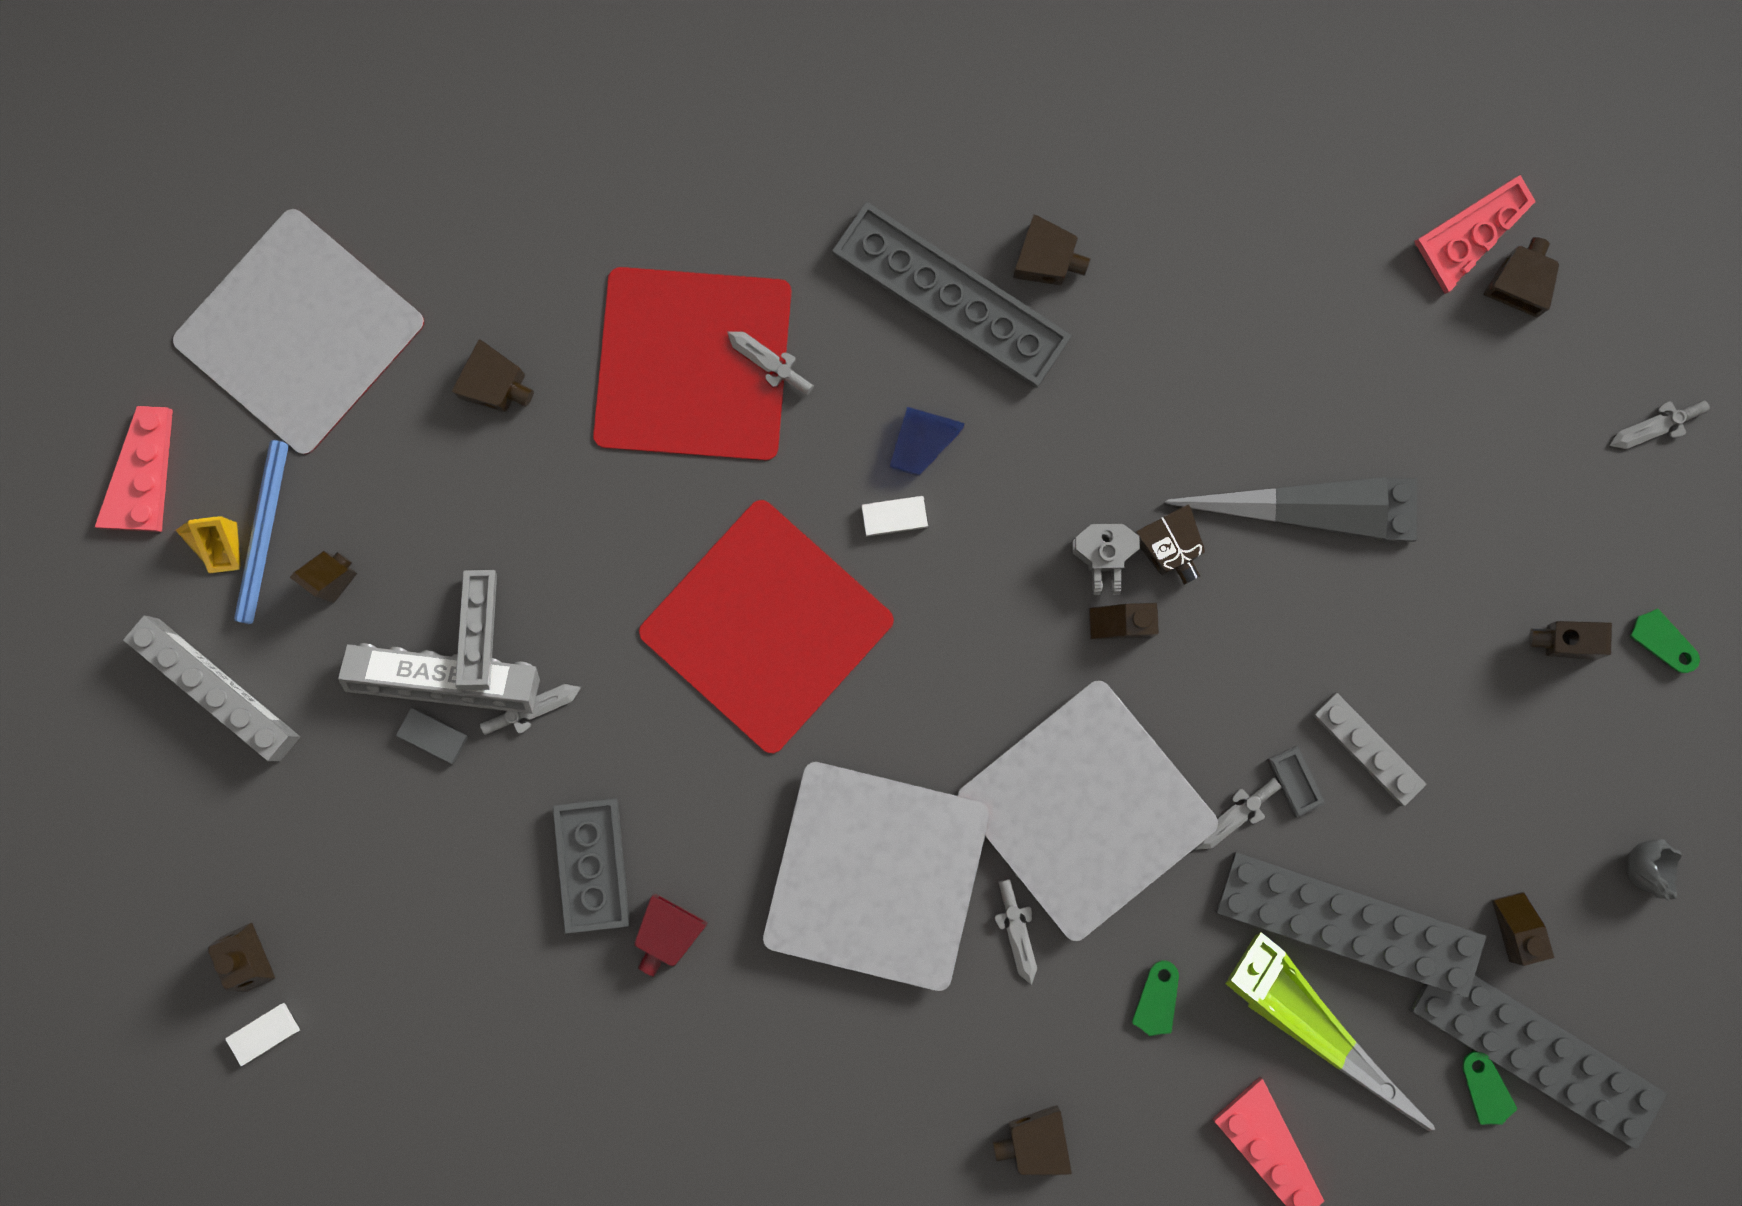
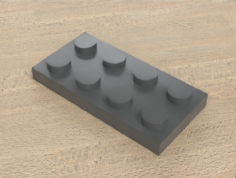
(591, 865)

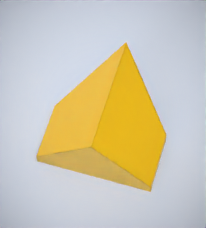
(214, 542)

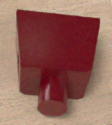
(666, 934)

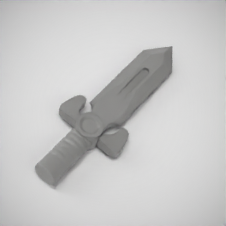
(769, 361)
(1659, 425)
(544, 703)
(1239, 813)
(1017, 932)

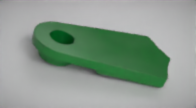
(1664, 641)
(1157, 1000)
(1487, 1090)

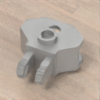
(1103, 555)

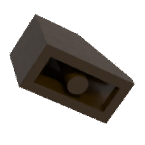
(325, 575)
(1124, 621)
(1522, 930)

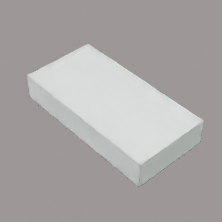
(894, 516)
(262, 1034)

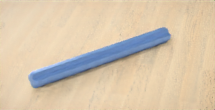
(261, 532)

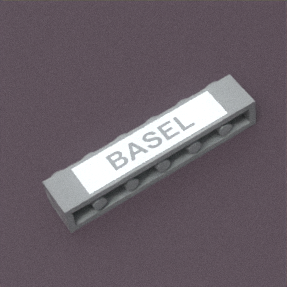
(433, 679)
(212, 688)

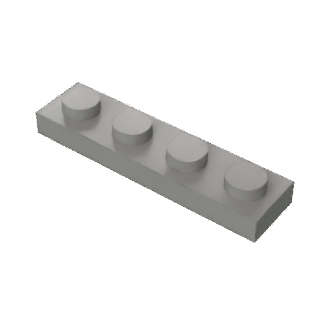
(476, 630)
(1369, 749)

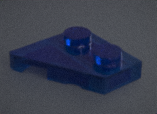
(922, 440)

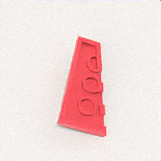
(1464, 238)
(140, 476)
(1265, 1142)

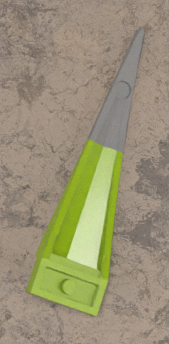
(1286, 999)

